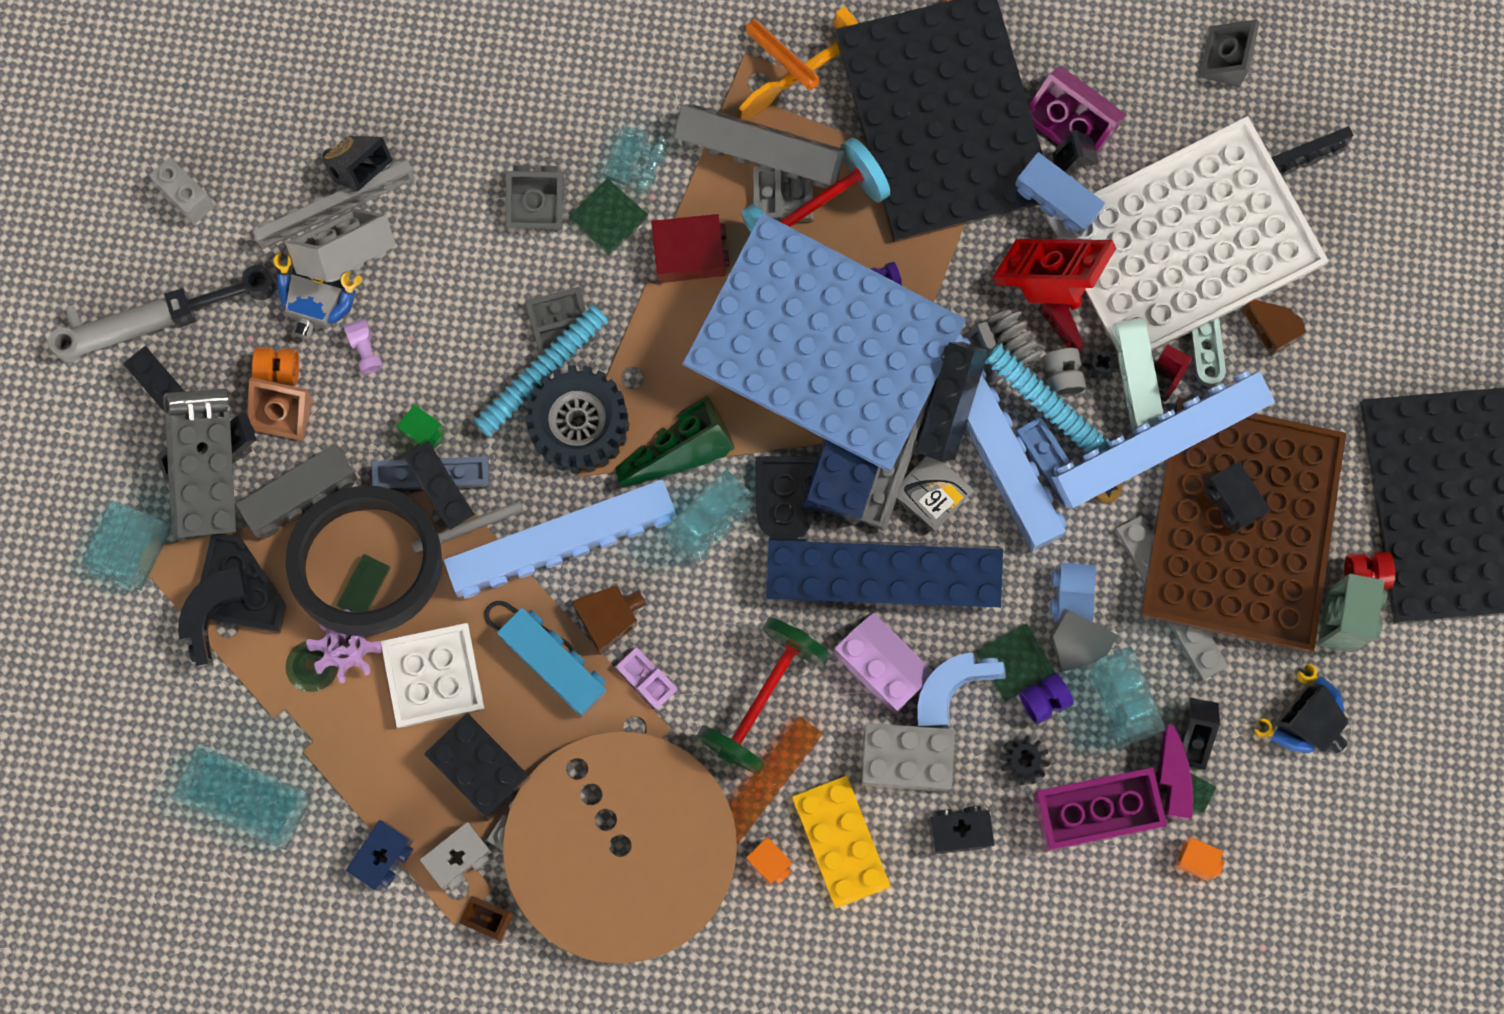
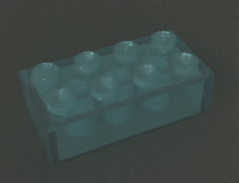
(242, 796)

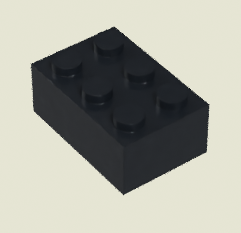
(477, 766)

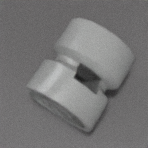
(1063, 371)

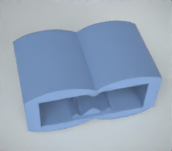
(1073, 590)

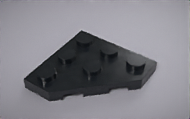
(264, 607)

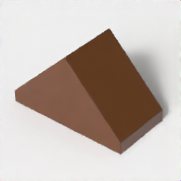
(486, 918)

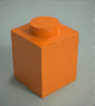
(1200, 859)
(770, 862)

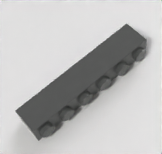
(759, 144)

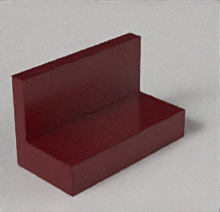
(1173, 366)

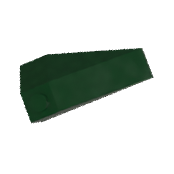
(689, 443)

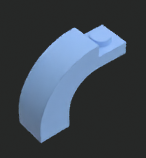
(946, 680)

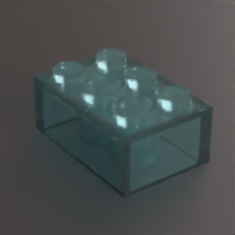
(708, 518)
(1125, 698)

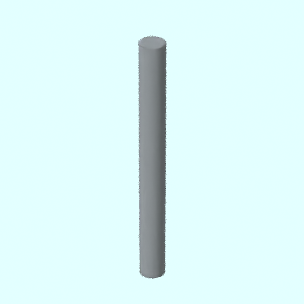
(474, 524)

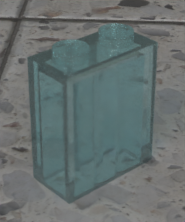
(125, 546)

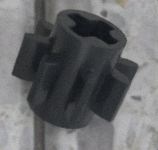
(1100, 358)

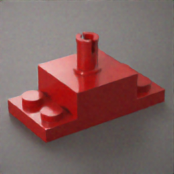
(1054, 268)

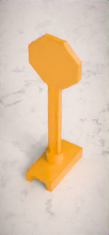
(767, 93)

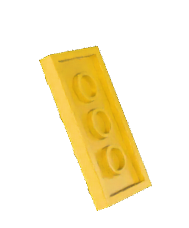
(841, 842)

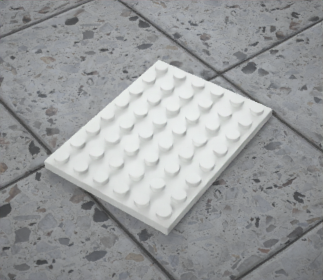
(1197, 236)

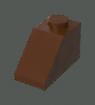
(1274, 325)

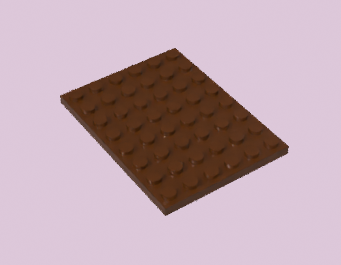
(1272, 573)

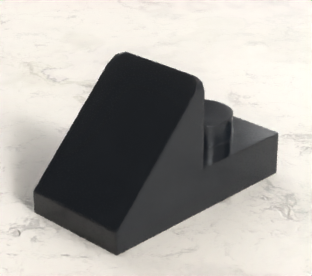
(1075, 152)

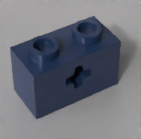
(365, 863)

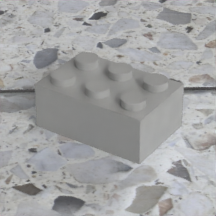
(341, 245)
(907, 757)

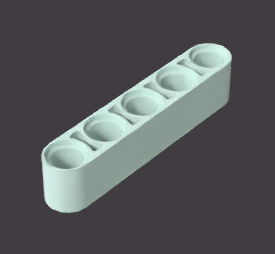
(1137, 372)

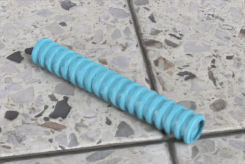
(545, 365)
(1045, 400)

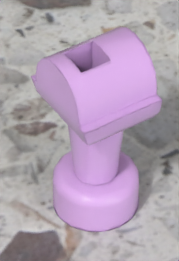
(360, 337)

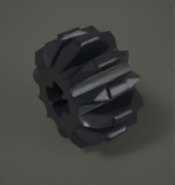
(1033, 766)

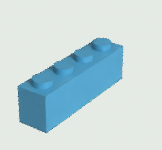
(552, 662)

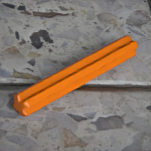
(782, 54)

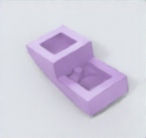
(646, 678)

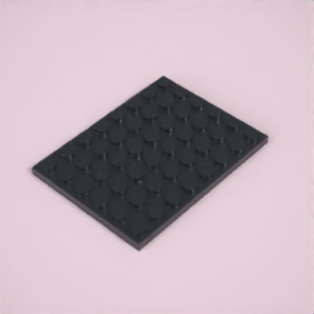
(941, 113)
(1440, 500)

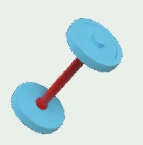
(863, 171)

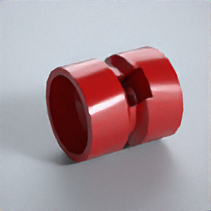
(1376, 566)

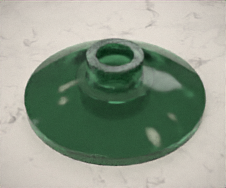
(307, 679)

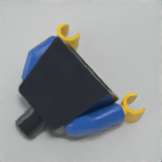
(1311, 719)

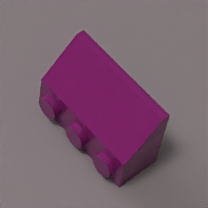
(1071, 105)

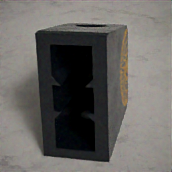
(356, 160)

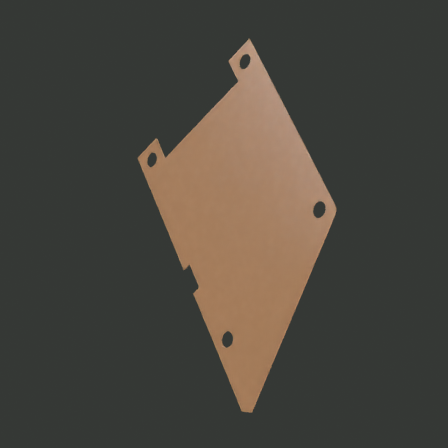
(674, 313)
(354, 723)

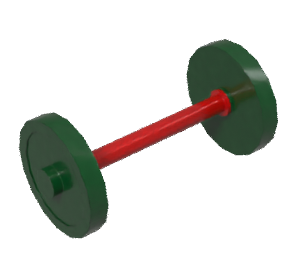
(795, 643)

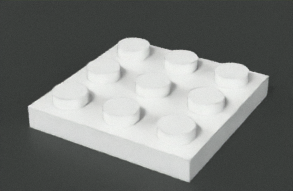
(432, 675)

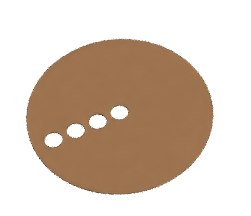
(630, 903)

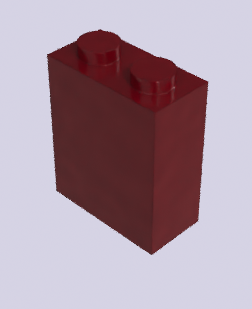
(689, 248)

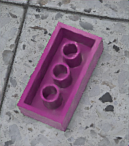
(1099, 809)

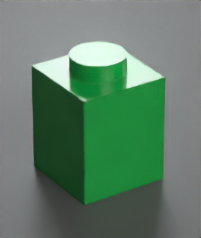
(419, 426)

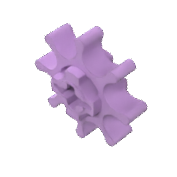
(340, 655)

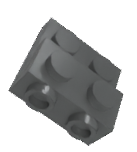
(534, 197)

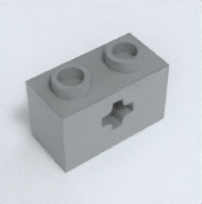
(182, 190)
(439, 859)

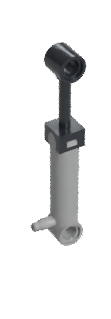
(172, 310)

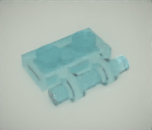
(626, 156)

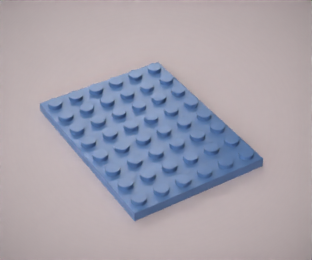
(824, 342)

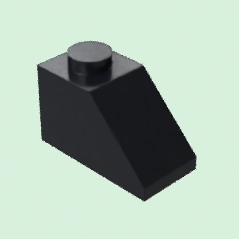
(1199, 731)

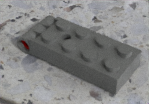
(200, 480)

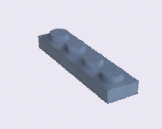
(465, 471)

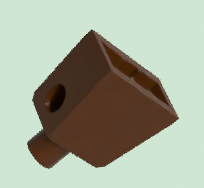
(608, 615)

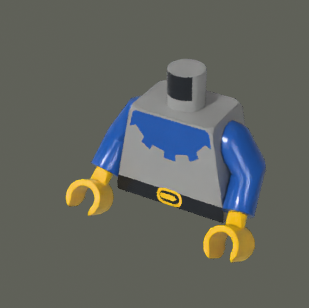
(313, 300)

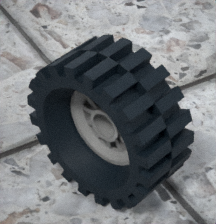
(577, 388)

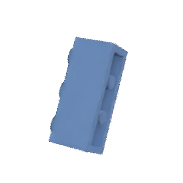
(1059, 194)

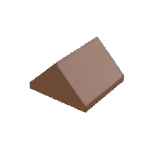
(278, 408)

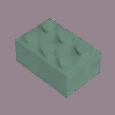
(1352, 613)

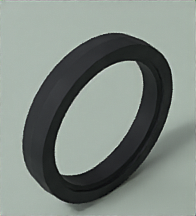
(341, 503)

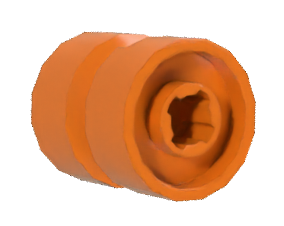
(265, 365)

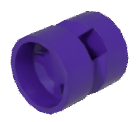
(1047, 697)

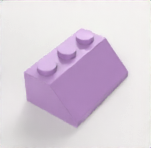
(883, 663)

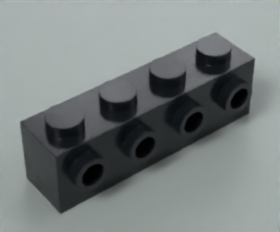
(951, 401)

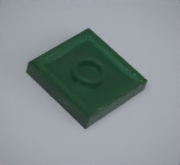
(608, 217)
(1022, 659)

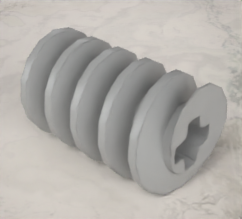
(1012, 337)

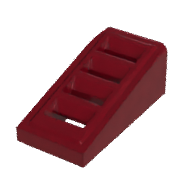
(1063, 324)

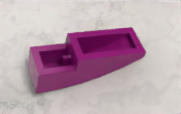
(1175, 775)

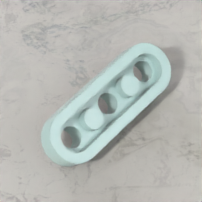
(1208, 359)

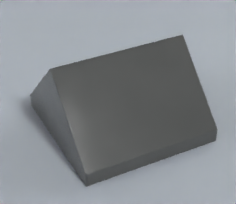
(1229, 52)

